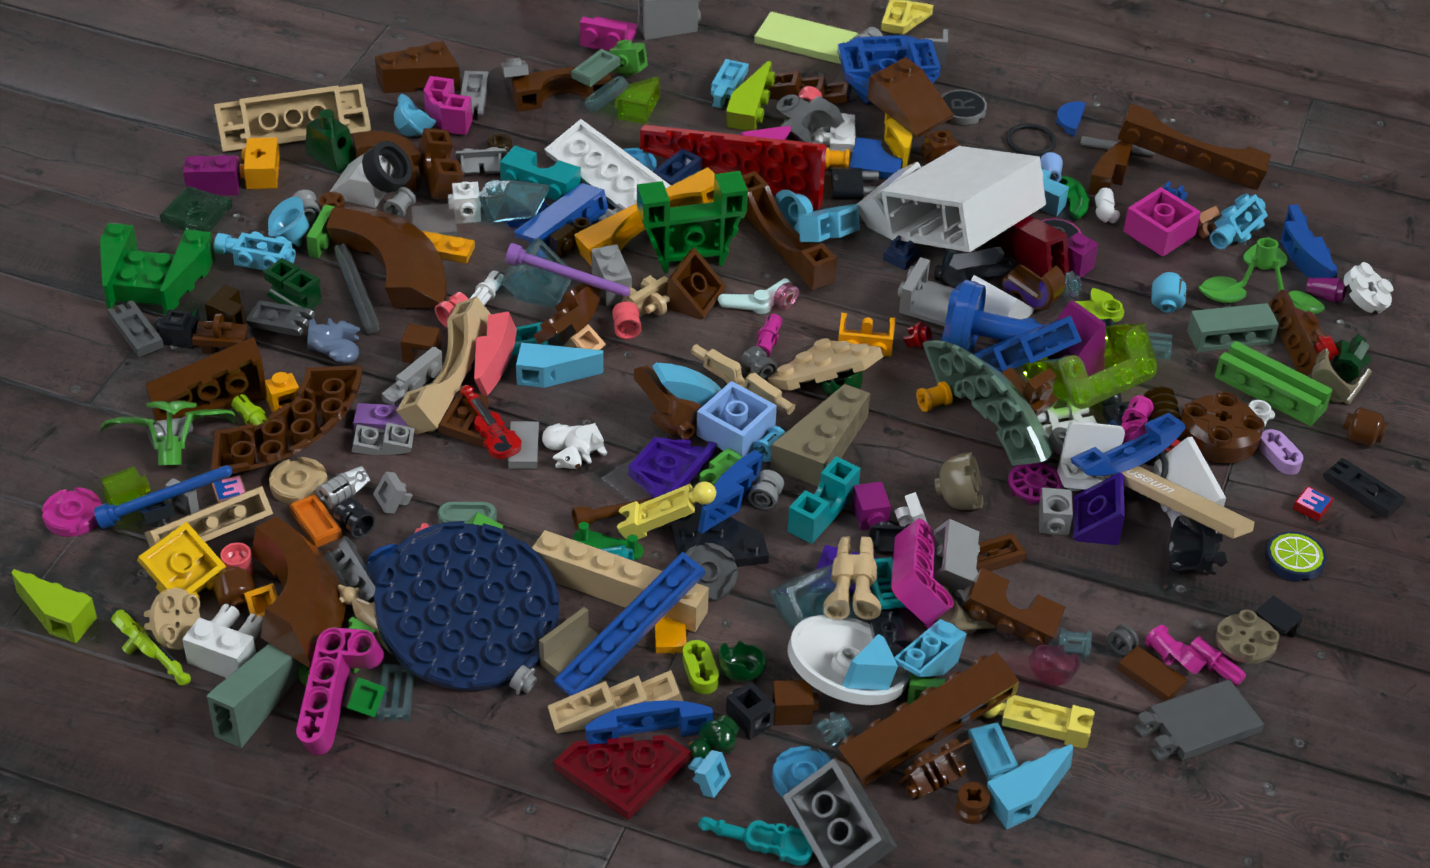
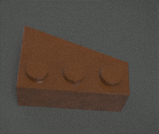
(413, 66)

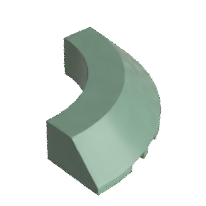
(993, 398)

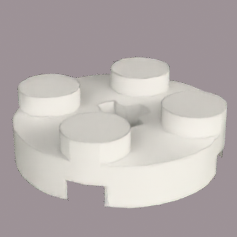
(1368, 288)

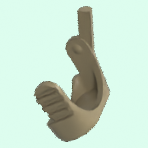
(1342, 391)
(962, 619)

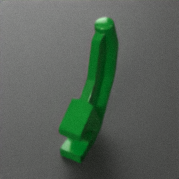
(1076, 196)

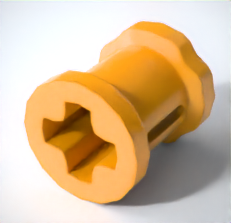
(837, 158)
(934, 396)

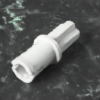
(486, 290)

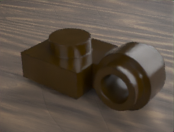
(563, 240)

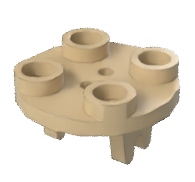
(172, 617)

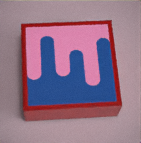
(1313, 503)

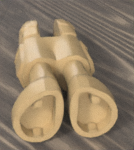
(850, 570)

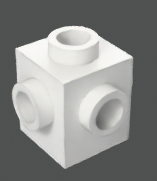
(465, 202)

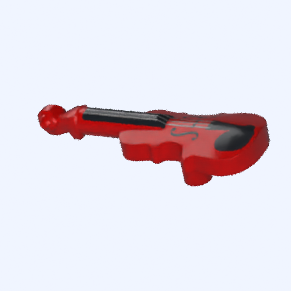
(499, 440)

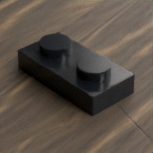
(158, 514)

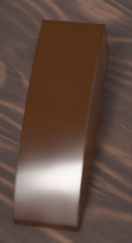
(1111, 167)

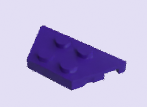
(668, 464)

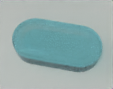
(606, 93)

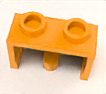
(866, 336)

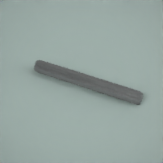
(357, 289)

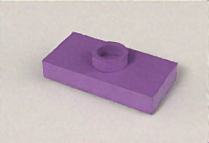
(377, 415)

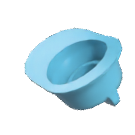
(793, 206)
(289, 221)

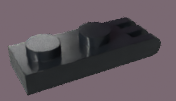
(1364, 488)

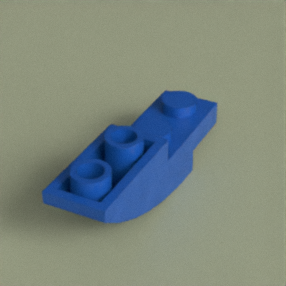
(1304, 249)

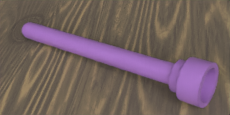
(517, 255)

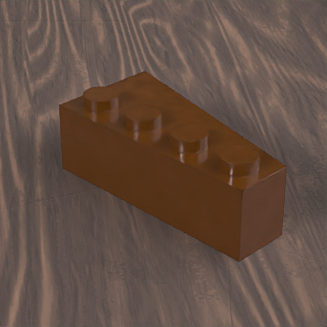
(212, 381)

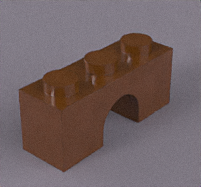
(436, 162)
(989, 603)

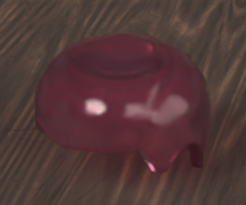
(1053, 665)

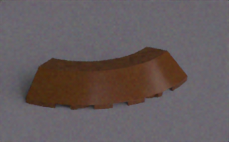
(411, 261)
(316, 410)
(308, 590)

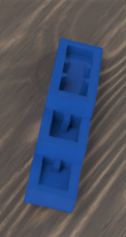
(1031, 345)
(730, 490)

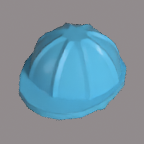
(410, 119)

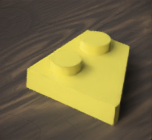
(904, 15)

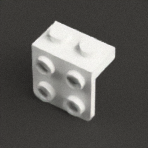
(1080, 438)

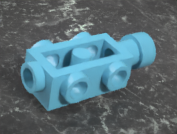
(1238, 221)
(254, 249)

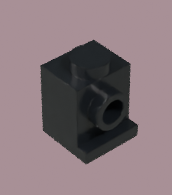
(751, 709)

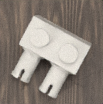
(219, 648)

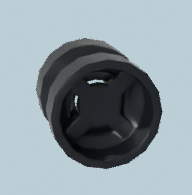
(354, 517)

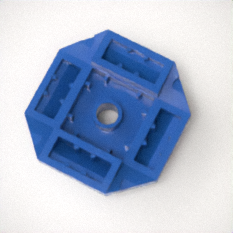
(869, 55)

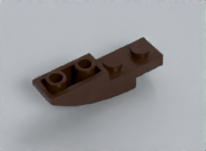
(572, 314)

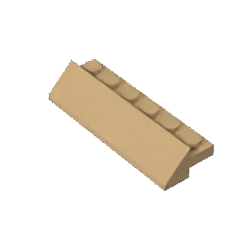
(288, 114)

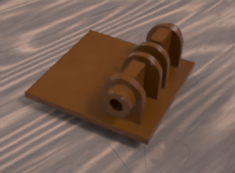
(934, 771)

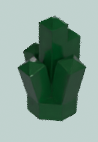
(1351, 358)

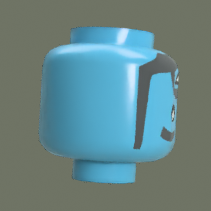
(1168, 292)

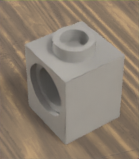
(1055, 511)

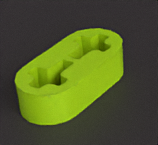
(694, 668)

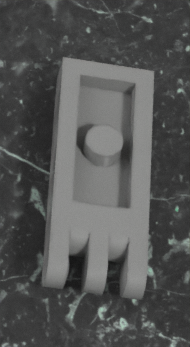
(514, 67)
(476, 85)

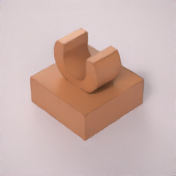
(1206, 221)

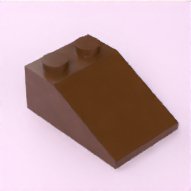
(908, 97)

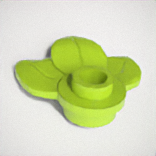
(1103, 305)

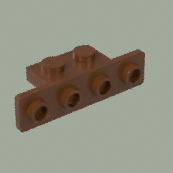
(1297, 331)

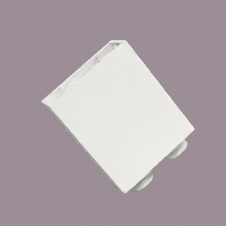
(964, 198)

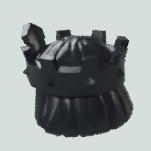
(1195, 547)

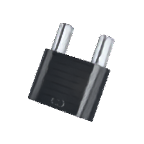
(849, 182)

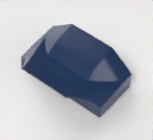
(679, 167)

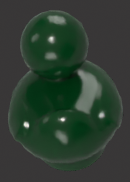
(716, 736)

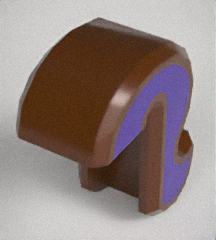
(1034, 290)

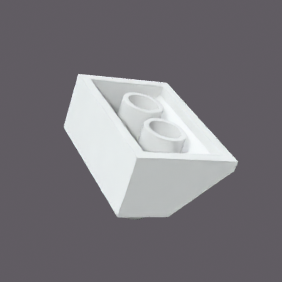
(872, 207)
(1191, 472)

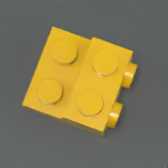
(182, 562)

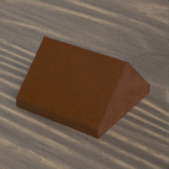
(693, 286)

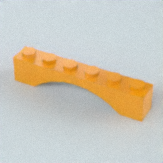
(628, 223)

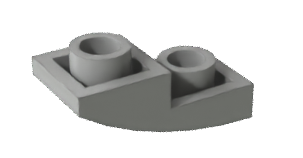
(391, 441)

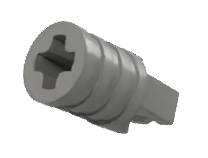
(348, 485)

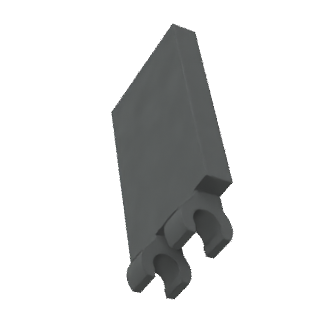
(1199, 721)

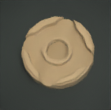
(296, 479)

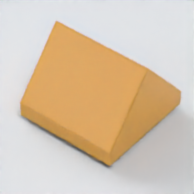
(260, 599)

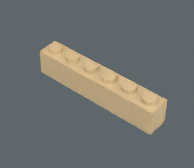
(612, 577)

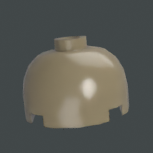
(960, 482)

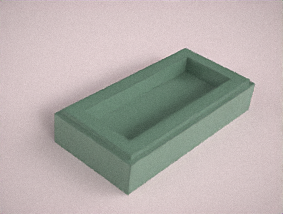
(595, 67)

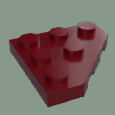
(622, 770)

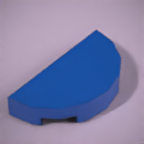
(1070, 115)

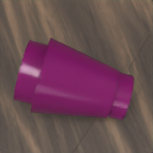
(1327, 288)

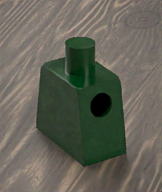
(329, 141)

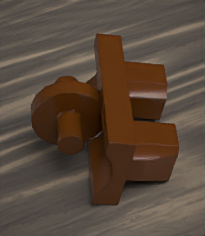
(218, 334)

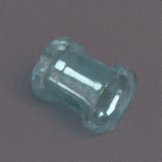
(1085, 638)

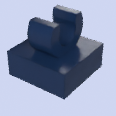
(901, 253)

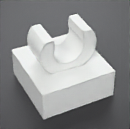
(909, 514)

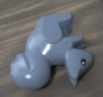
(334, 340)

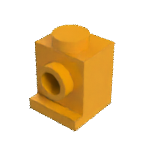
(280, 388)

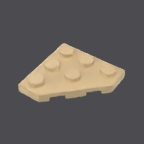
(824, 362)

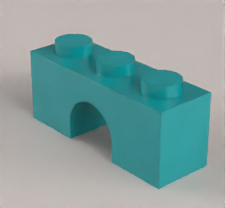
(522, 166)
(815, 512)

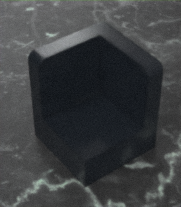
(1280, 616)

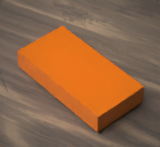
(315, 520)

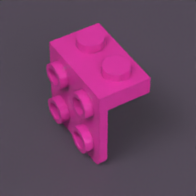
(605, 32)

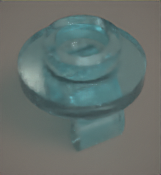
(1073, 284)
(838, 724)

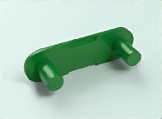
(601, 541)

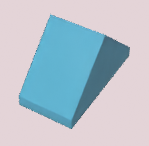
(872, 667)

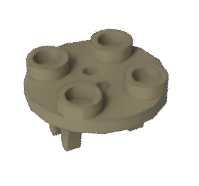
(1246, 638)

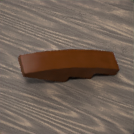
(792, 83)

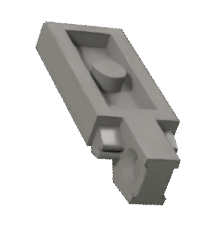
(414, 376)

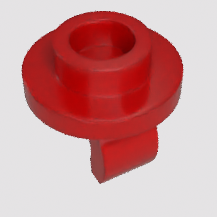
(918, 334)

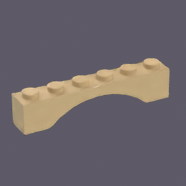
(427, 405)

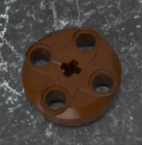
(1222, 427)

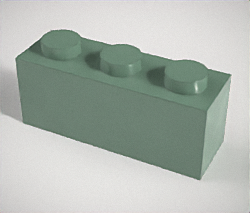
(1223, 326)

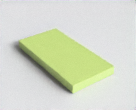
(802, 37)

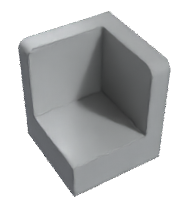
(941, 46)

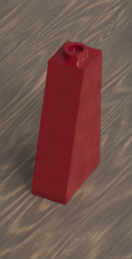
(1036, 245)

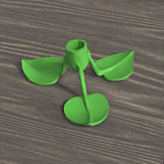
(1264, 256)
(169, 448)

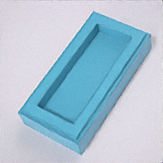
(992, 750)

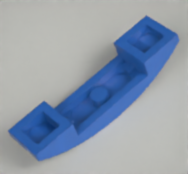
(1159, 435)
(648, 717)

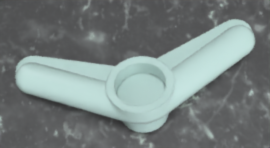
(759, 302)

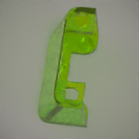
(1127, 364)

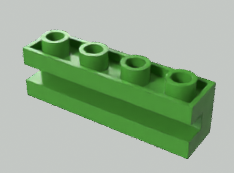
(1273, 383)

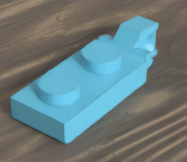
(727, 81)

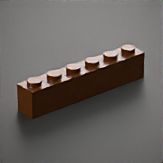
(928, 719)

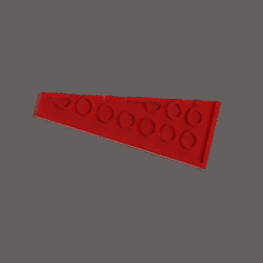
(779, 162)

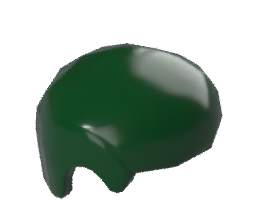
(848, 378)
(741, 662)

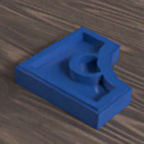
(872, 157)

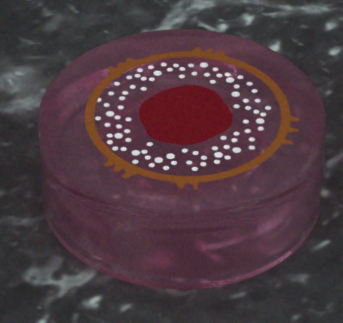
(786, 296)

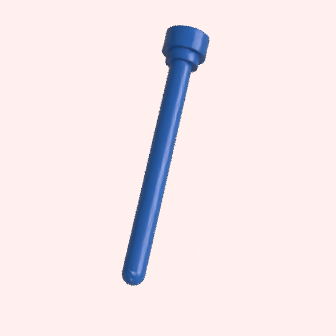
(108, 515)

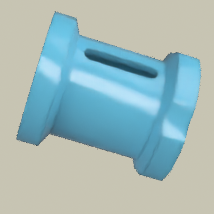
(764, 444)

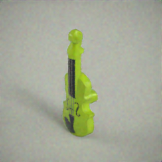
(148, 645)

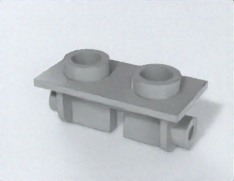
(472, 159)

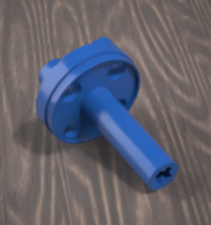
(968, 320)

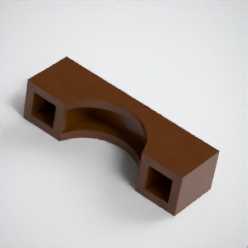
(535, 88)

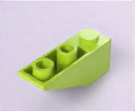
(747, 101)
(57, 608)

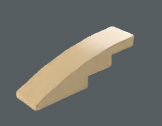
(583, 707)

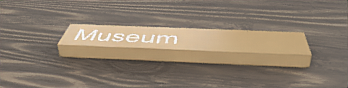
(1187, 502)

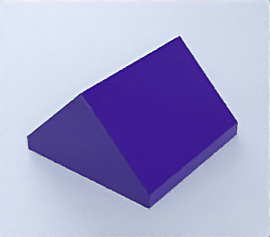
(1100, 512)

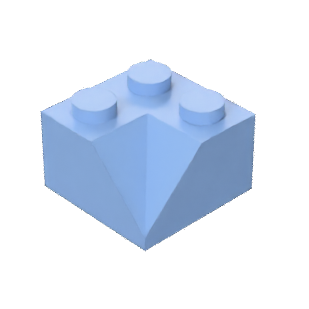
(735, 419)

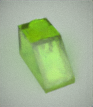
(638, 100)

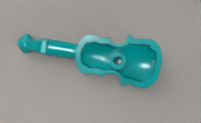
(785, 842)

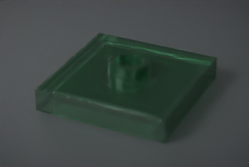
(196, 210)

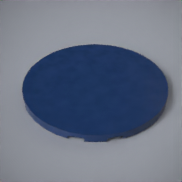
(465, 605)

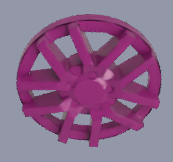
(1033, 481)

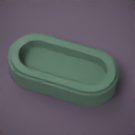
(465, 511)

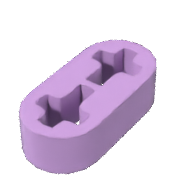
(1281, 452)

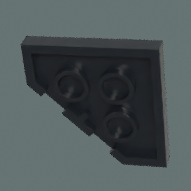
(740, 540)

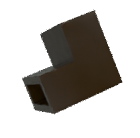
(226, 302)

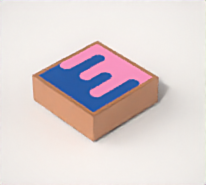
(228, 488)

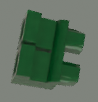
(292, 285)

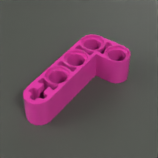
(913, 573)
(318, 726)

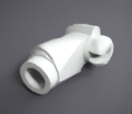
(1105, 206)

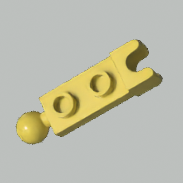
(664, 509)
(1046, 719)

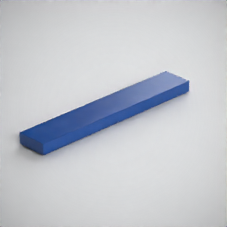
(630, 625)

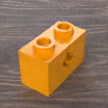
(260, 163)

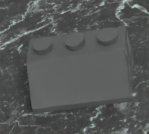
(839, 818)

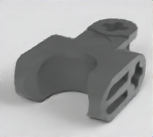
(807, 117)

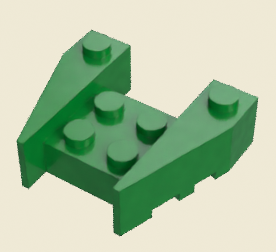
(702, 226)
(150, 275)

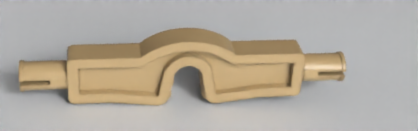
(731, 371)

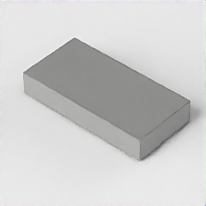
(529, 435)

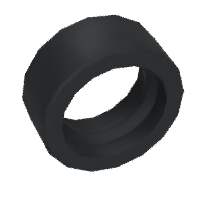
(397, 158)

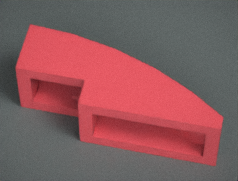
(494, 351)

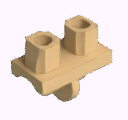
(651, 296)

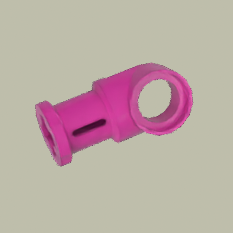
(1136, 416)
(1174, 651)

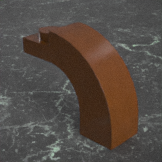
(365, 140)
(1036, 390)

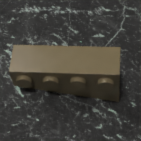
(821, 435)

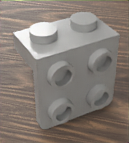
(923, 297)

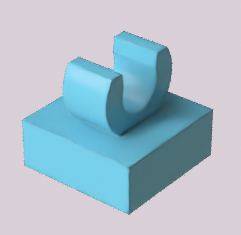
(710, 773)

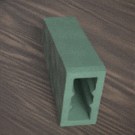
(251, 694)

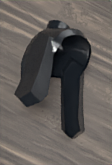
(963, 266)

